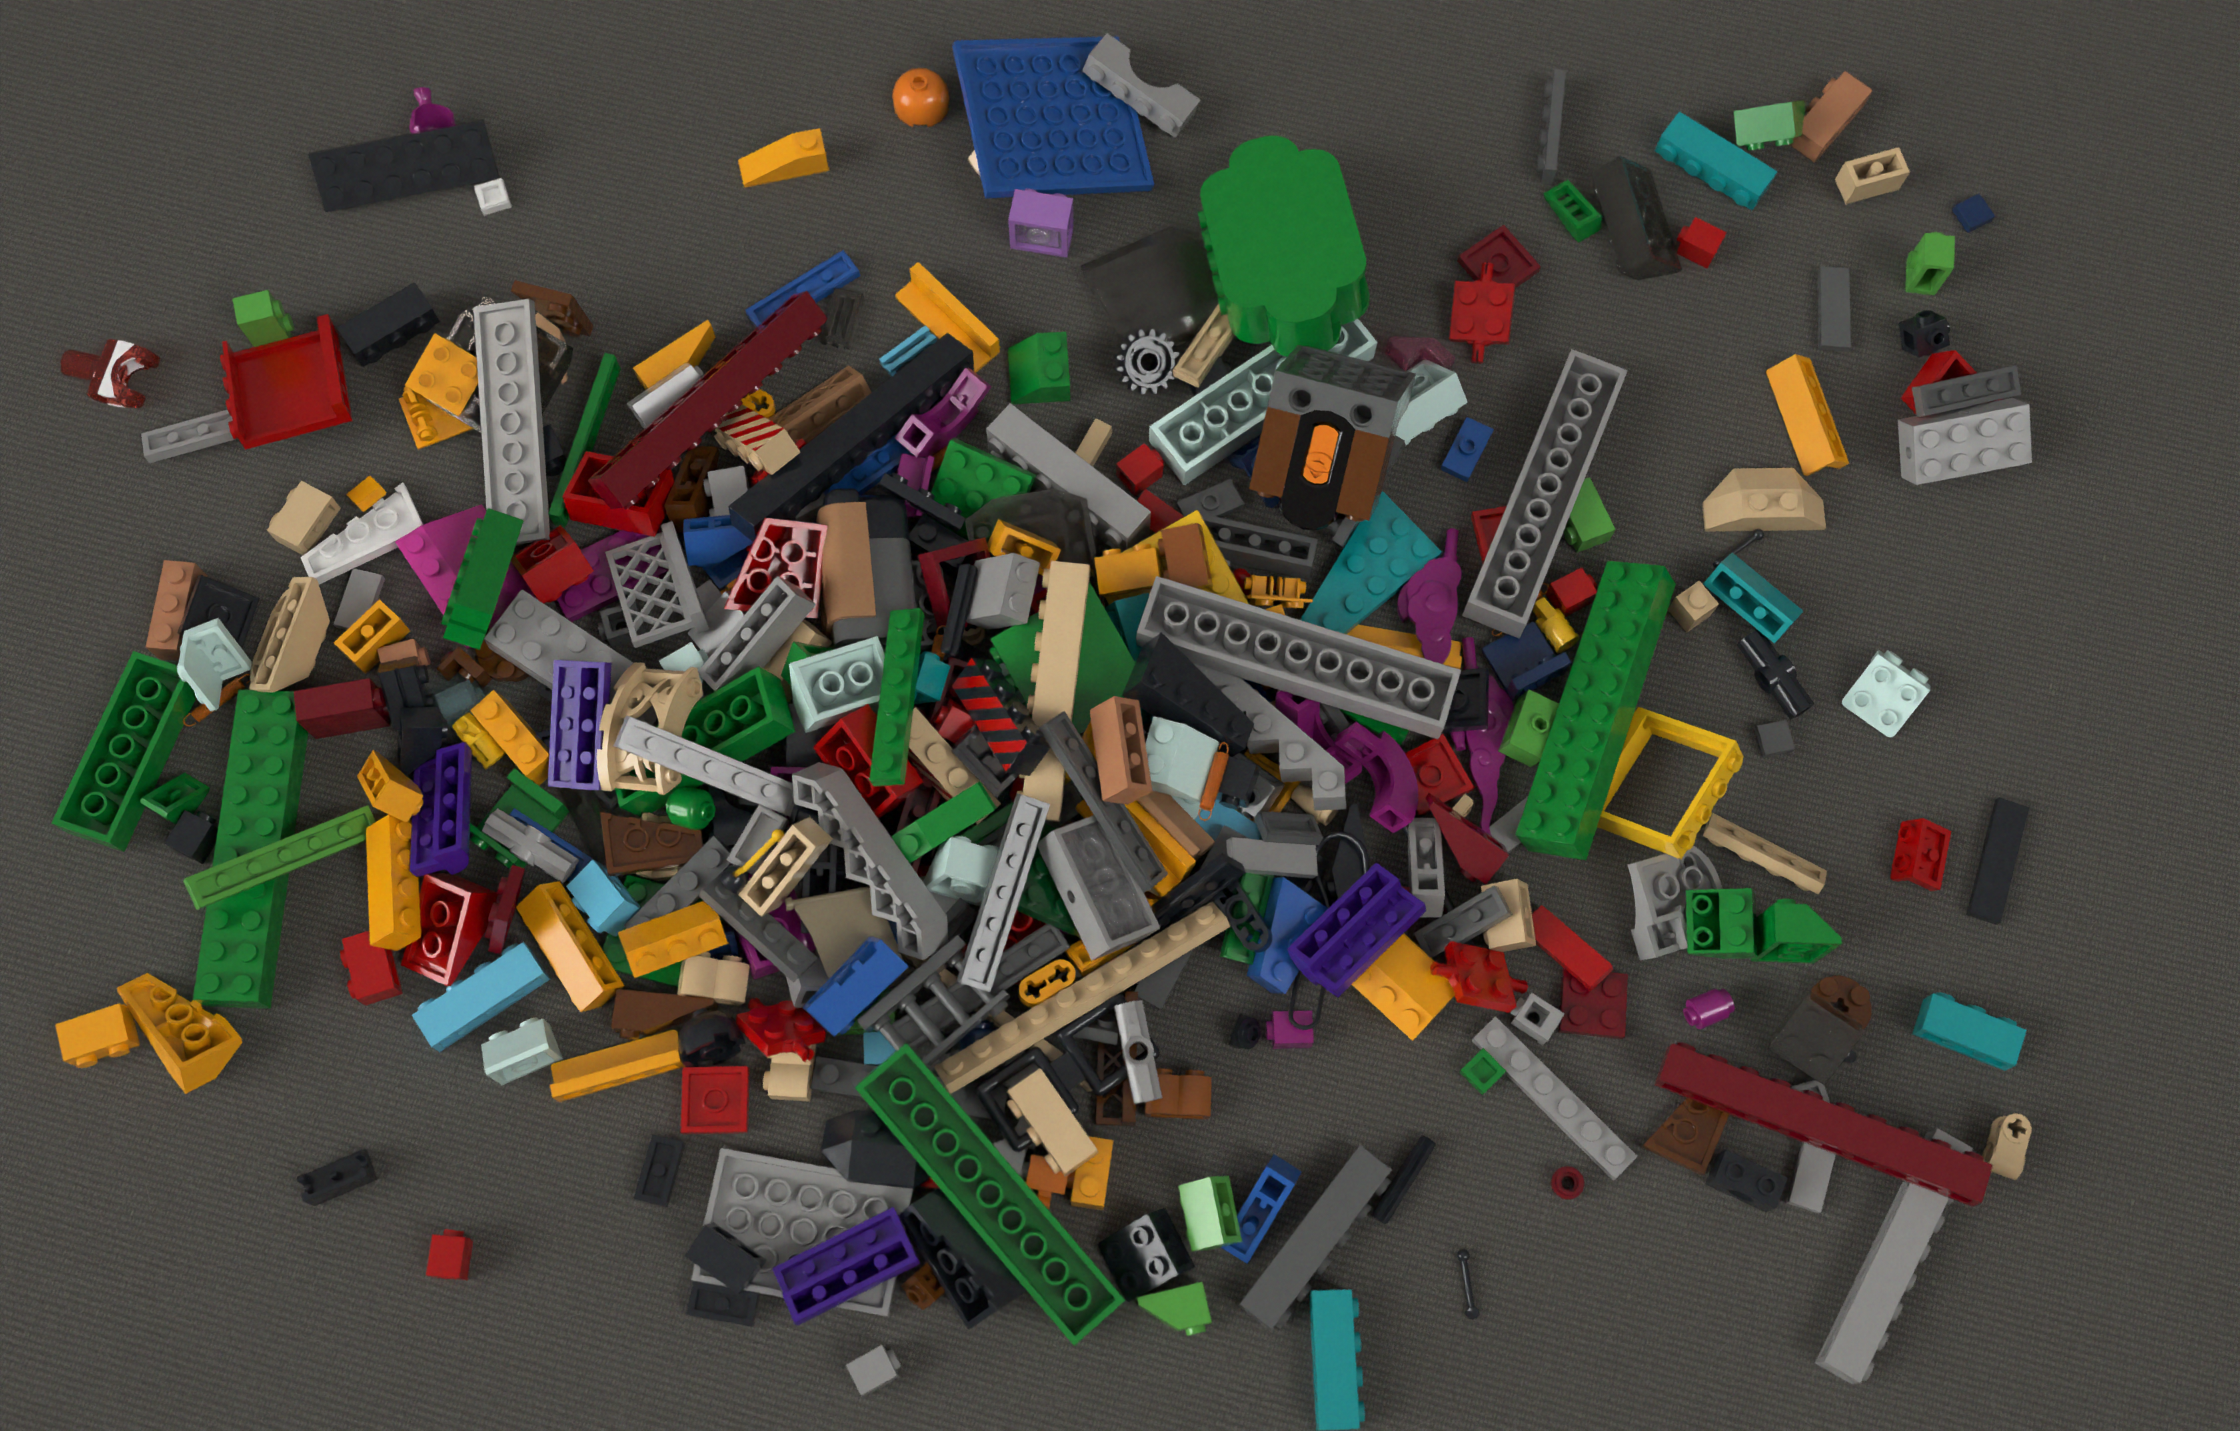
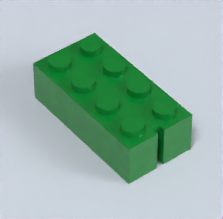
(481, 578)

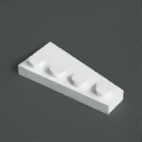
(364, 537)

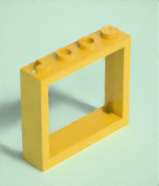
(1699, 812)

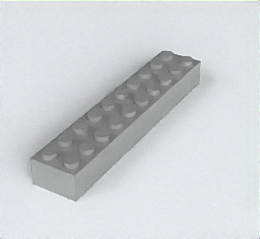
(1545, 494)
(1301, 657)

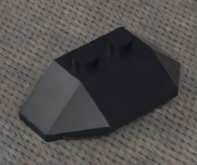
(869, 1152)

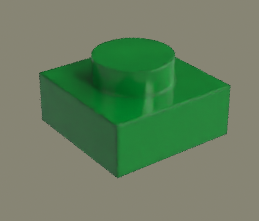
(1482, 1071)

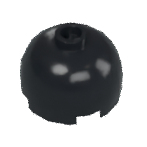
(709, 1037)

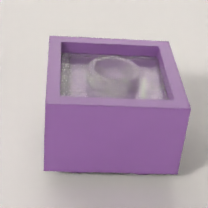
(1041, 222)

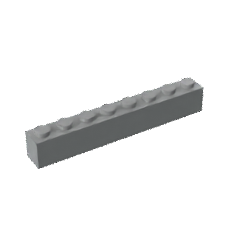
(1885, 1277)

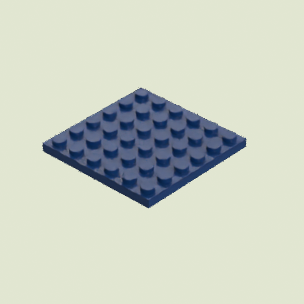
(1045, 121)

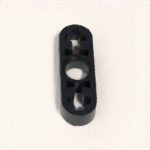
(1244, 934)

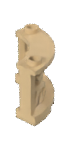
(672, 699)

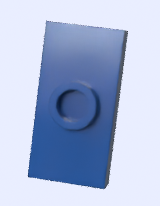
(1467, 449)

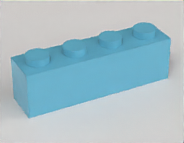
(480, 997)

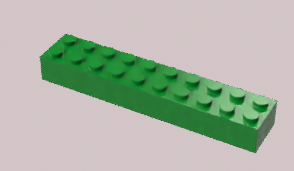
(1596, 710)
(256, 810)
(989, 1193)

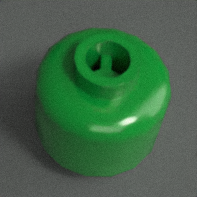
(690, 808)

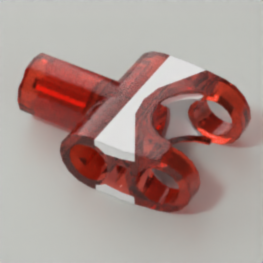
(110, 371)

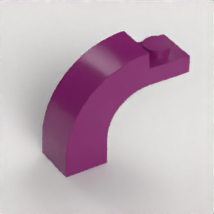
(934, 429)
(1305, 715)
(1391, 772)

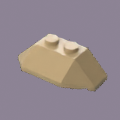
(1763, 500)
(290, 637)

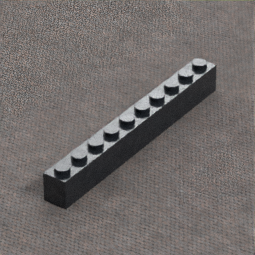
(852, 437)

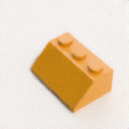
(1404, 988)

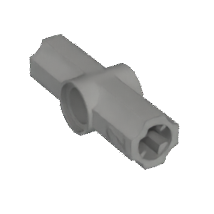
(530, 845)
(1133, 1030)

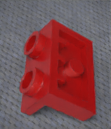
(1921, 853)

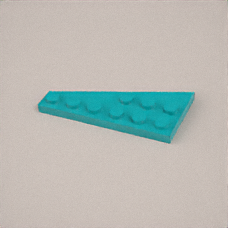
(1370, 568)

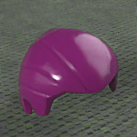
(428, 114)

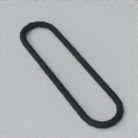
(1292, 1004)

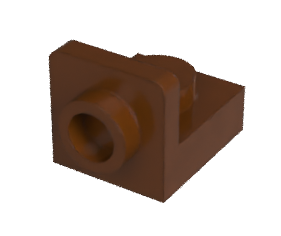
(460, 662)
(923, 1287)

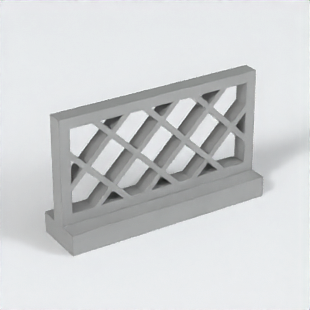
(682, 584)

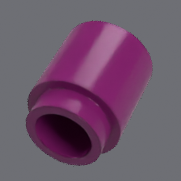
(1708, 1008)

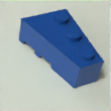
(1288, 917)
(855, 986)

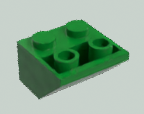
(1722, 923)

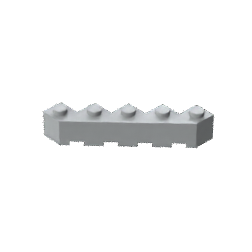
(1274, 733)
(873, 859)

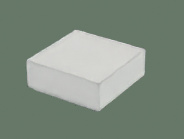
(492, 196)

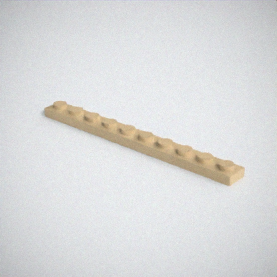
(1081, 997)

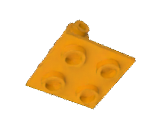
(445, 375)
(427, 421)
(1291, 591)

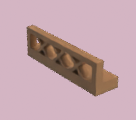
(822, 405)
(1177, 823)

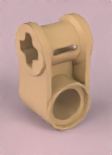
(2006, 1150)

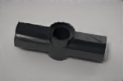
(1775, 674)

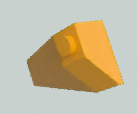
(183, 1034)

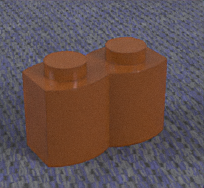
(1182, 1096)

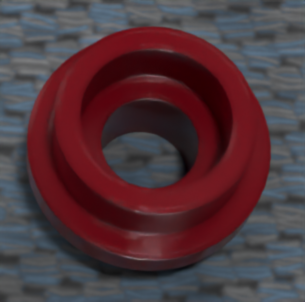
(1577, 1183)

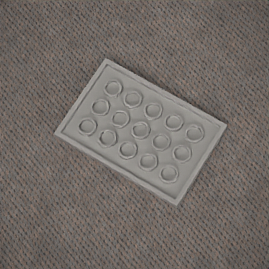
(790, 1208)

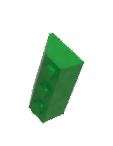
(1793, 934)

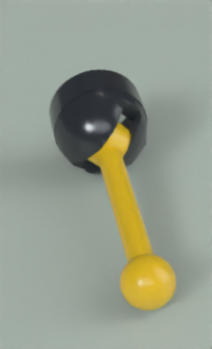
(736, 877)

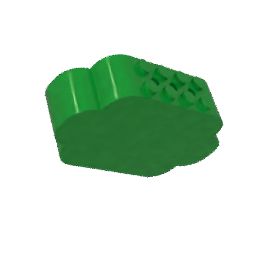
(1283, 245)

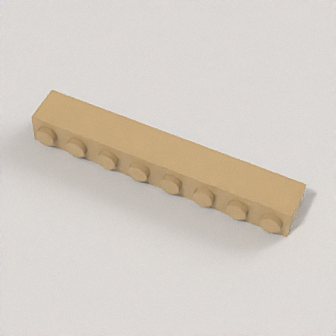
(1056, 671)

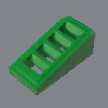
(1581, 226)

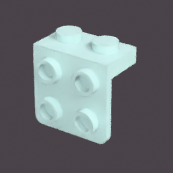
(208, 658)
(1886, 693)

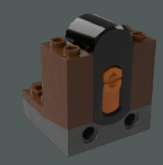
(1329, 435)

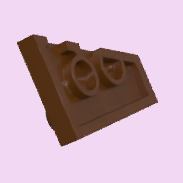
(557, 307)
(645, 845)
(1689, 1135)

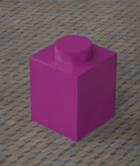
(1285, 1035)

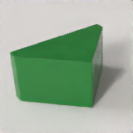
(175, 797)

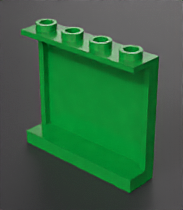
(1103, 660)

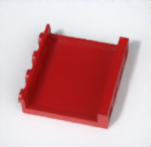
(286, 387)

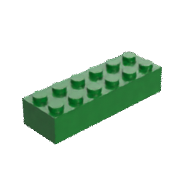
(730, 721)
(126, 753)

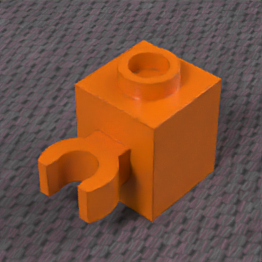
(1043, 1178)

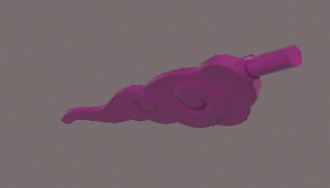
(1435, 601)
(1485, 743)

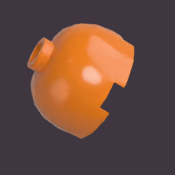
(921, 97)

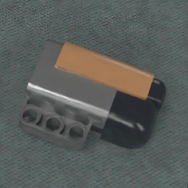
(868, 569)

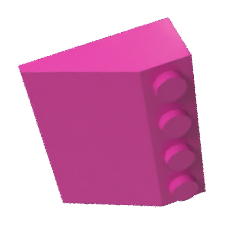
(437, 554)

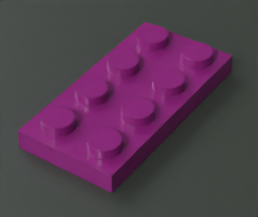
(600, 588)

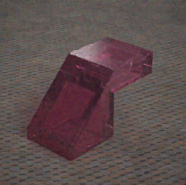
(1410, 350)

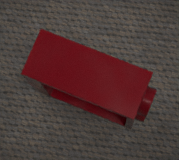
(933, 576)

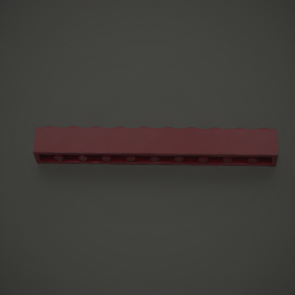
(707, 401)
(1824, 1125)

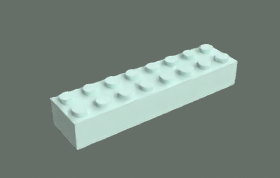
(1233, 409)

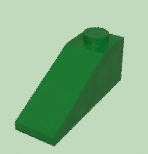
(944, 822)

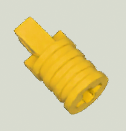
(1554, 626)
(479, 740)

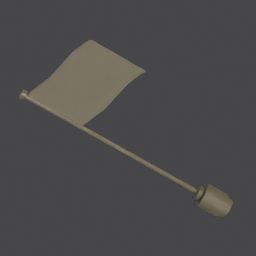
(841, 924)

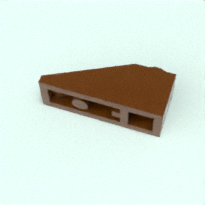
(688, 494)
(651, 1012)

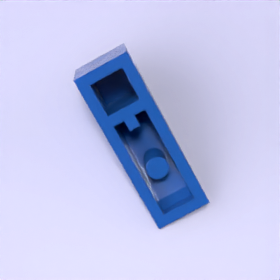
(712, 540)
(1263, 1206)

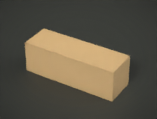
(1094, 441)

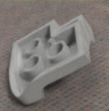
(1661, 899)

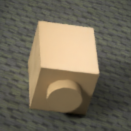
(1693, 606)

